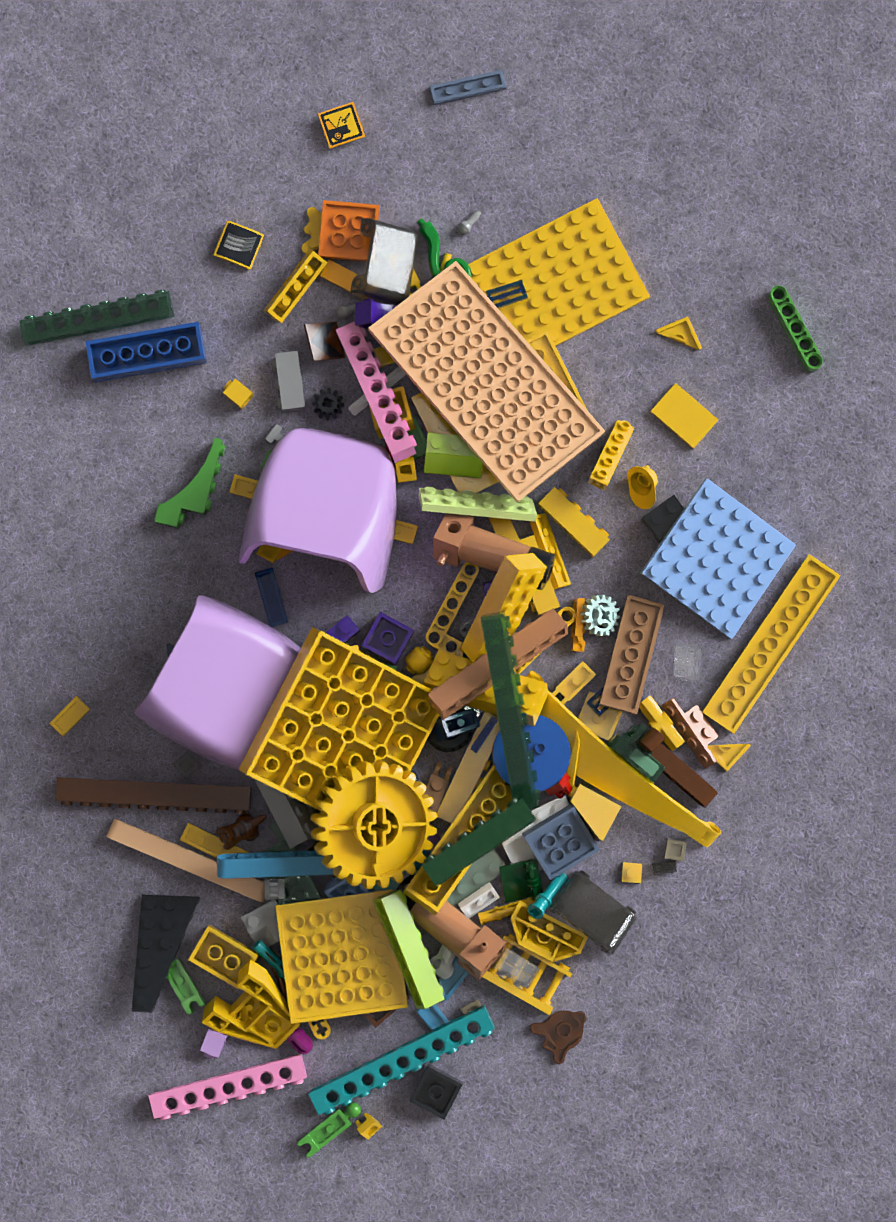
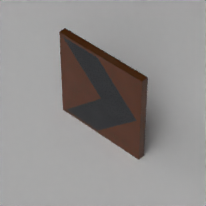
(324, 341)

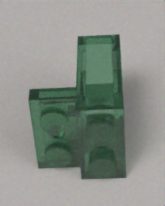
(634, 754)

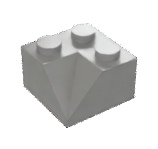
(263, 923)

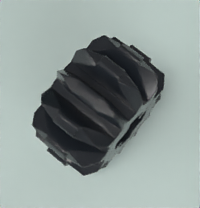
(324, 410)

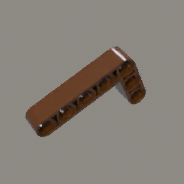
(676, 769)

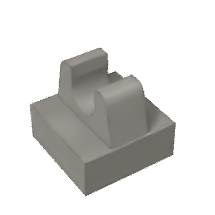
(273, 434)
(274, 889)

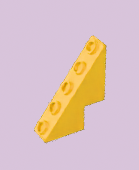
(611, 454)

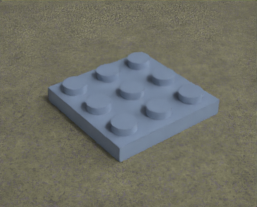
(560, 841)

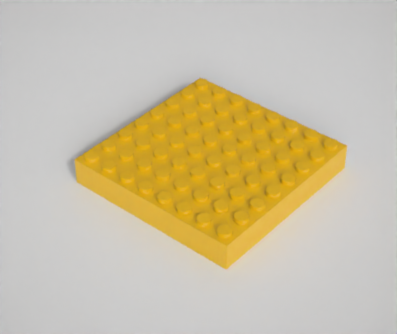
(335, 714)

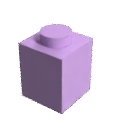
(213, 1044)

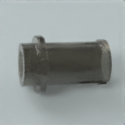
(664, 867)

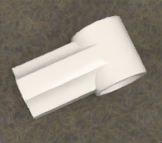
(443, 963)

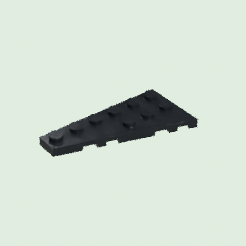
(159, 938)

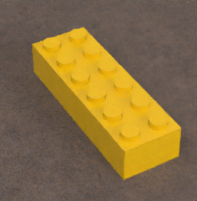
(509, 592)
(450, 665)

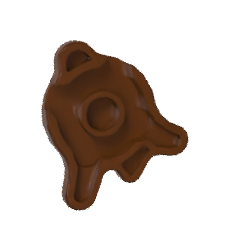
(561, 1032)

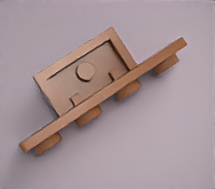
(694, 729)

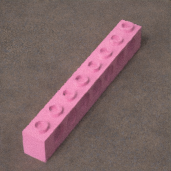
(399, 448)
(159, 1099)

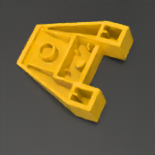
(257, 1015)

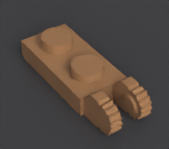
(437, 786)

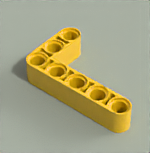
(460, 597)

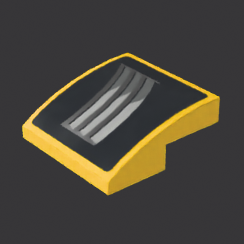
(238, 245)

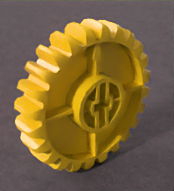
(388, 845)

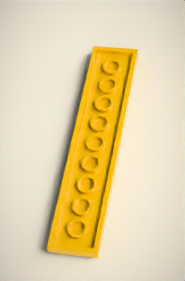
(771, 644)

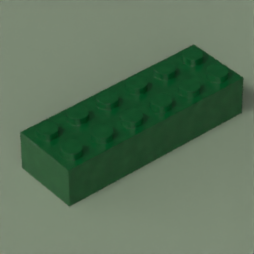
(479, 842)

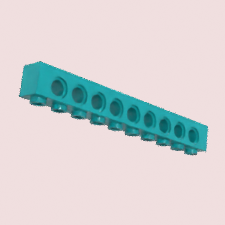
(325, 1105)

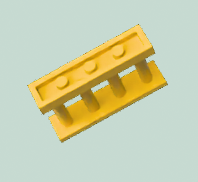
(527, 994)

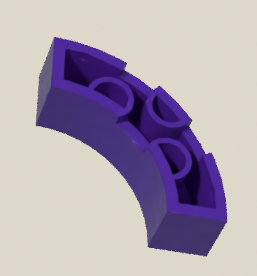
(369, 312)

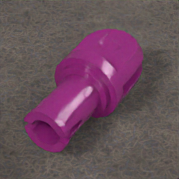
(300, 1041)

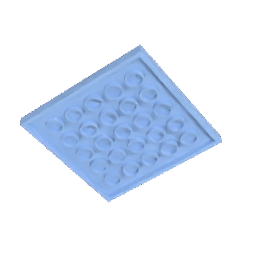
(718, 558)

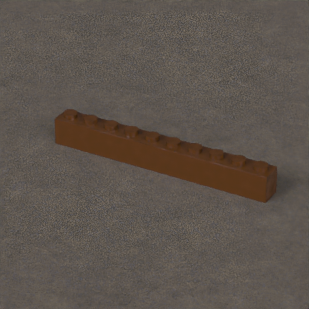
(153, 794)

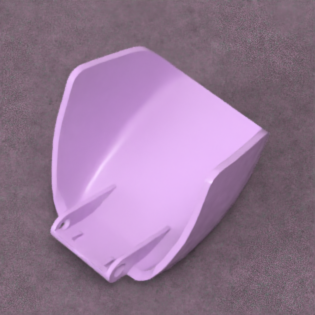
(328, 501)
(218, 682)

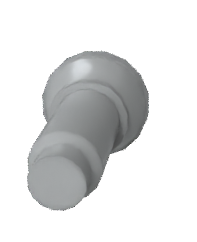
(465, 226)
(344, 311)

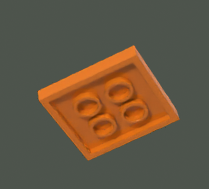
(341, 230)

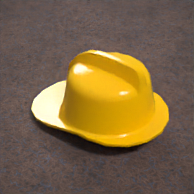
(642, 486)

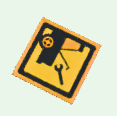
(341, 125)

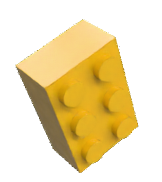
(222, 955)

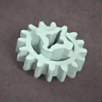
(600, 615)

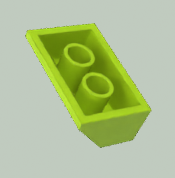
(450, 456)

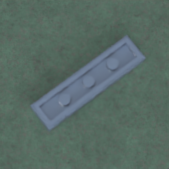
(467, 87)

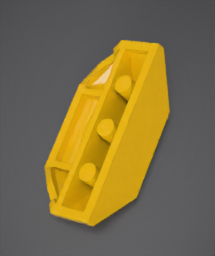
(546, 935)

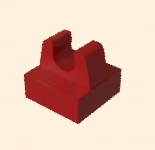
(561, 786)

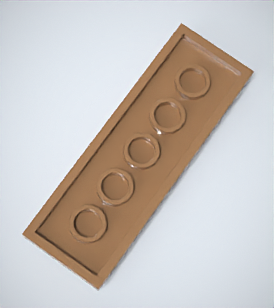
(631, 655)

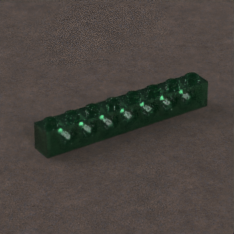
(107, 322)

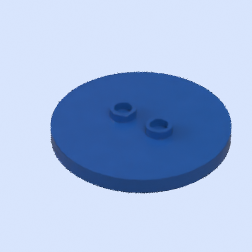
(550, 753)

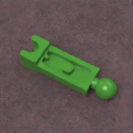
(184, 987)
(330, 1128)

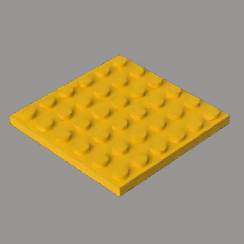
(338, 958)

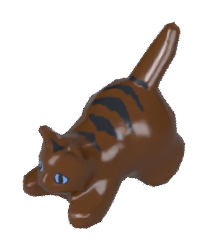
(243, 829)

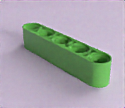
(795, 319)

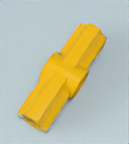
(660, 720)

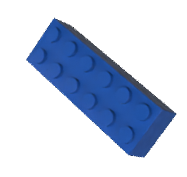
(146, 352)

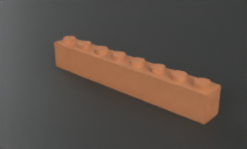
(476, 678)

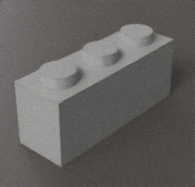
(289, 381)

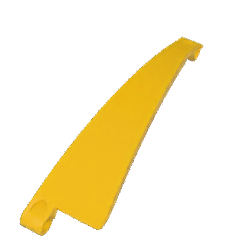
(614, 776)

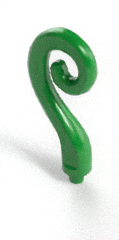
(431, 236)

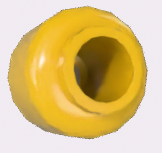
(419, 660)

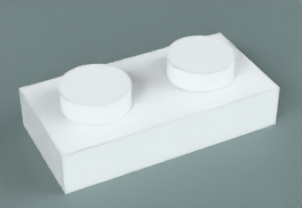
(478, 900)

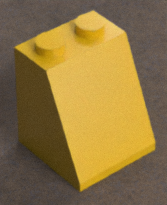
(594, 810)

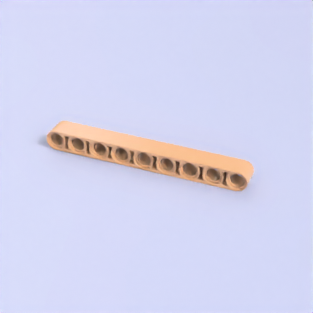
(183, 859)

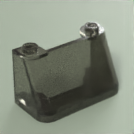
(388, 263)
(593, 912)

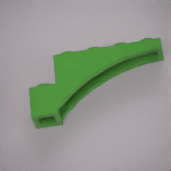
(196, 494)

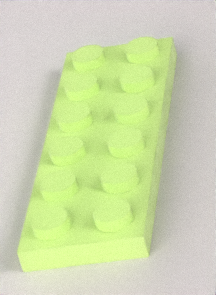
(476, 504)

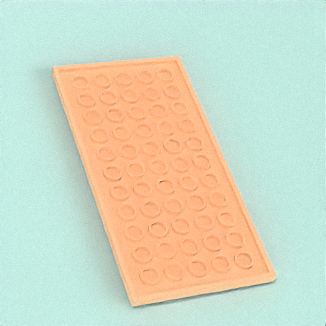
(486, 381)

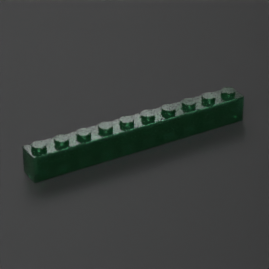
(509, 708)

